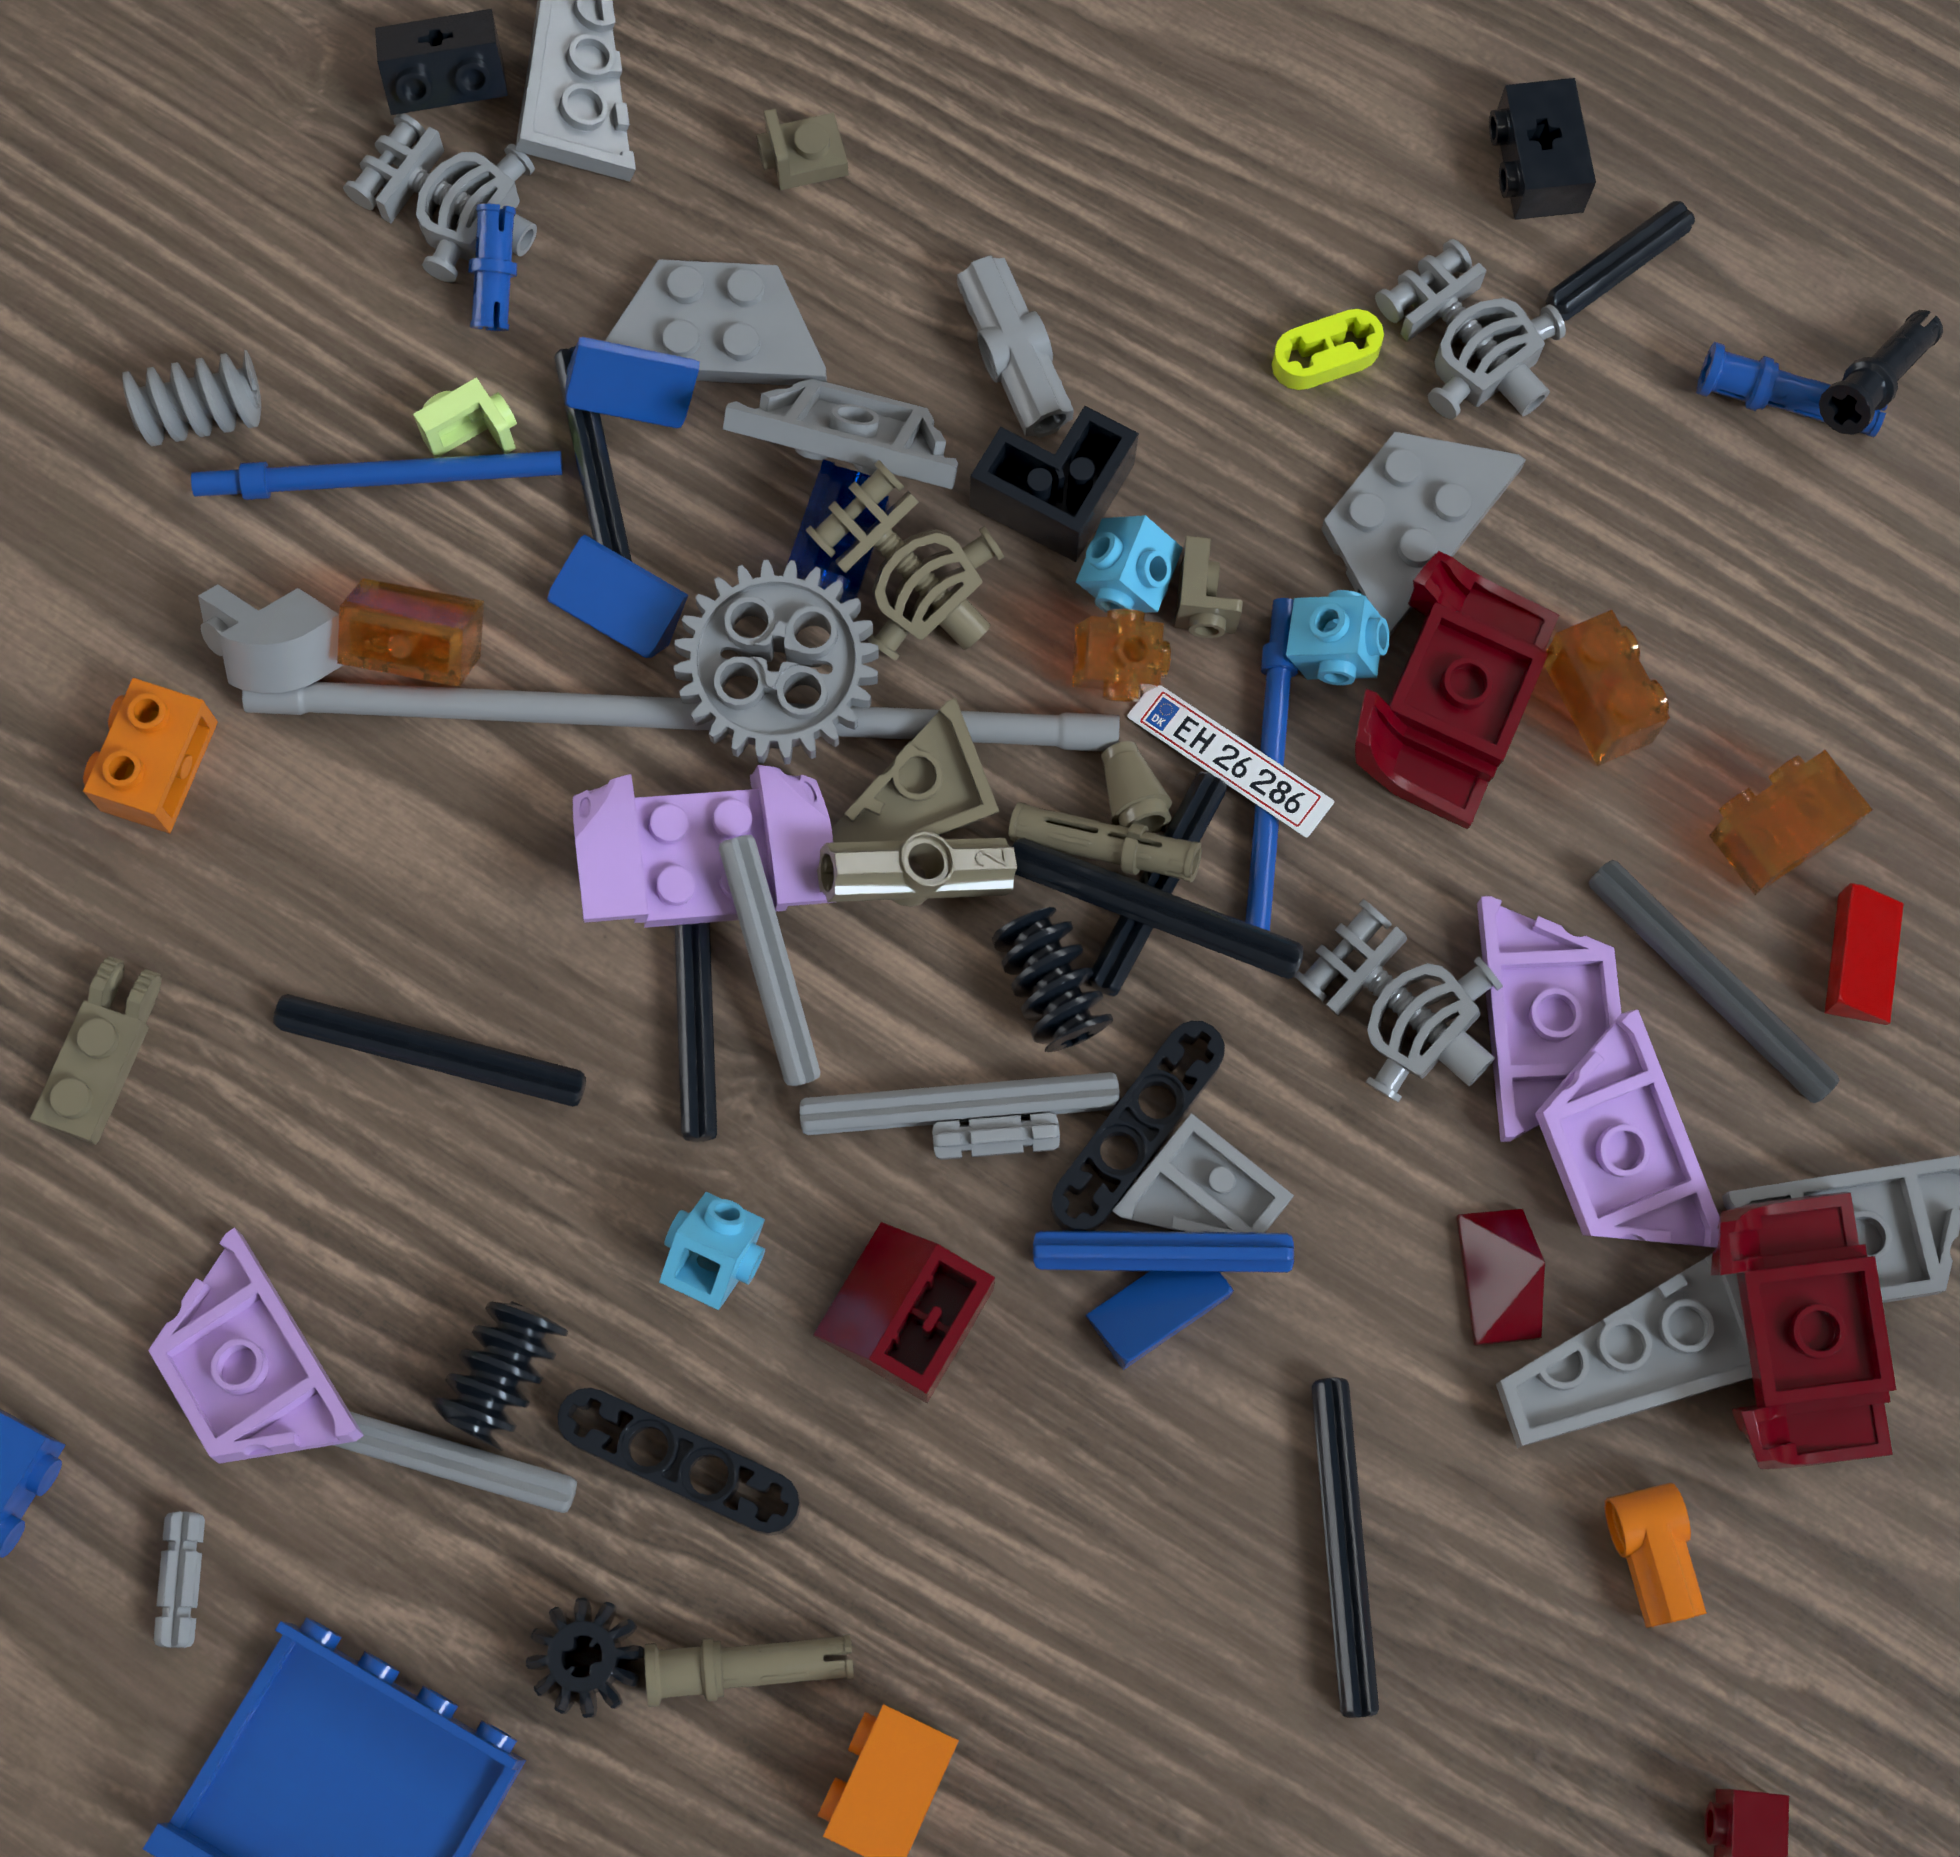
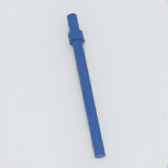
(257, 480)
(1273, 740)

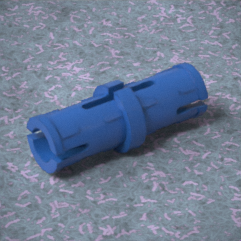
(492, 267)

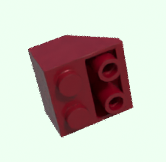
(906, 1309)

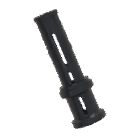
(1872, 381)

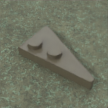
(927, 788)

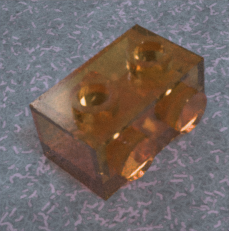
(410, 632)
(1606, 687)
(1789, 820)

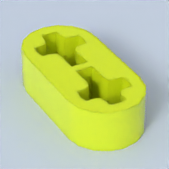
(1325, 343)

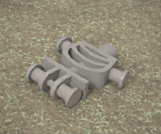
(453, 184)
(1505, 346)
(1448, 1043)

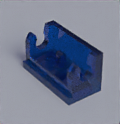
(833, 486)

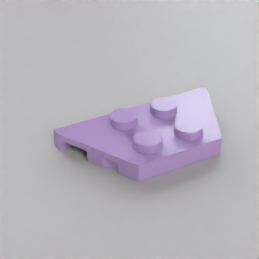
(1549, 1012)
(1626, 1145)
(247, 1366)

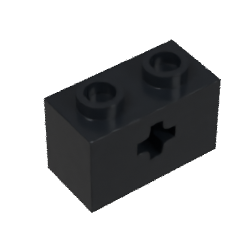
(440, 61)
(1543, 149)

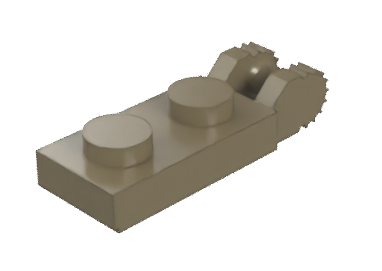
(97, 1055)

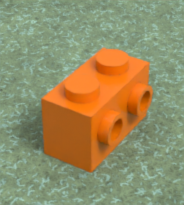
(149, 755)
(889, 1786)

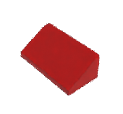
(1864, 955)

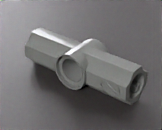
(1015, 346)

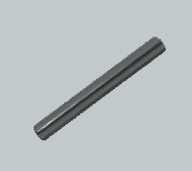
(1714, 981)

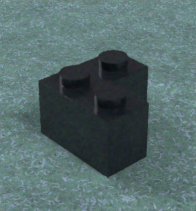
(1060, 494)

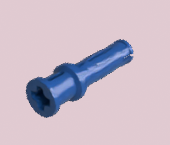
(1764, 384)

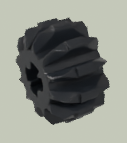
(569, 1641)

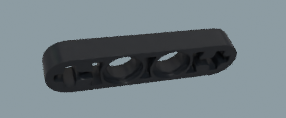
(1131, 1122)
(682, 1454)

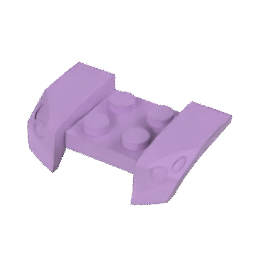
(662, 854)

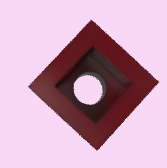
(1748, 1824)

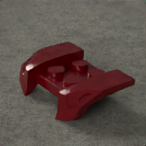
(1456, 693)
(1809, 1331)

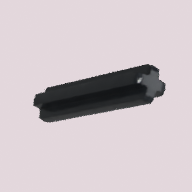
(1621, 259)

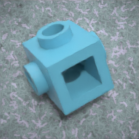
(1129, 564)
(1337, 637)
(712, 1250)

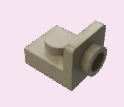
(802, 150)
(1196, 594)

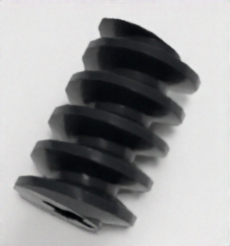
(1049, 980)
(498, 1371)

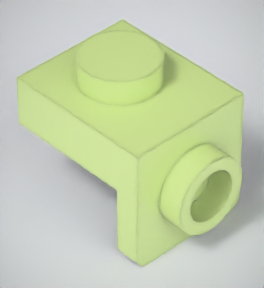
(462, 414)

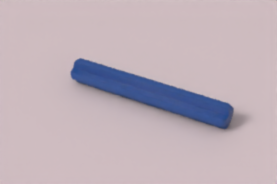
(1164, 1251)

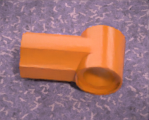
(1652, 1534)

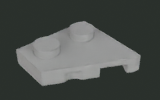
(1204, 1187)

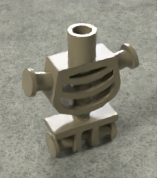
(949, 608)

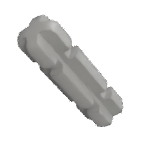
(996, 1135)
(179, 1580)

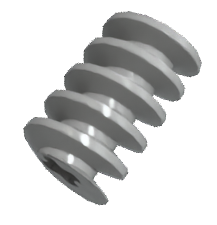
(194, 400)

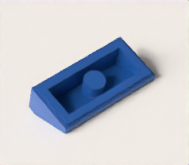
(630, 382)
(618, 598)
(1155, 1311)

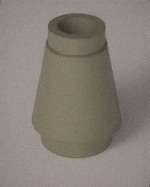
(1134, 789)

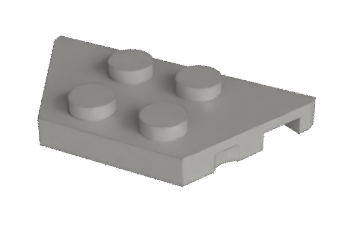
(727, 318)
(848, 426)
(1407, 507)
(1901, 1214)

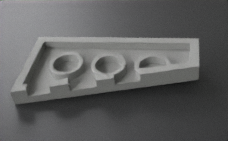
(574, 90)
(1643, 1356)

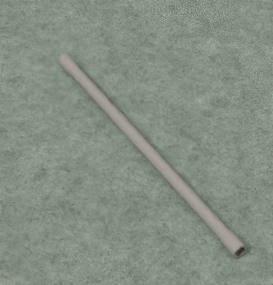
(1064, 731)

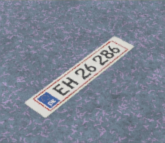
(1231, 760)

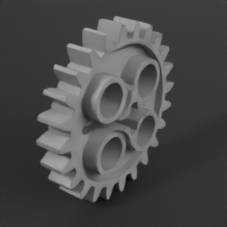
(787, 608)

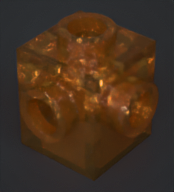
(1120, 655)

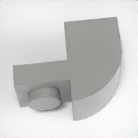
(274, 647)

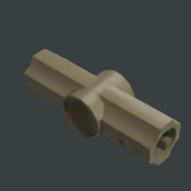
(883, 872)

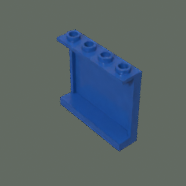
(341, 1766)

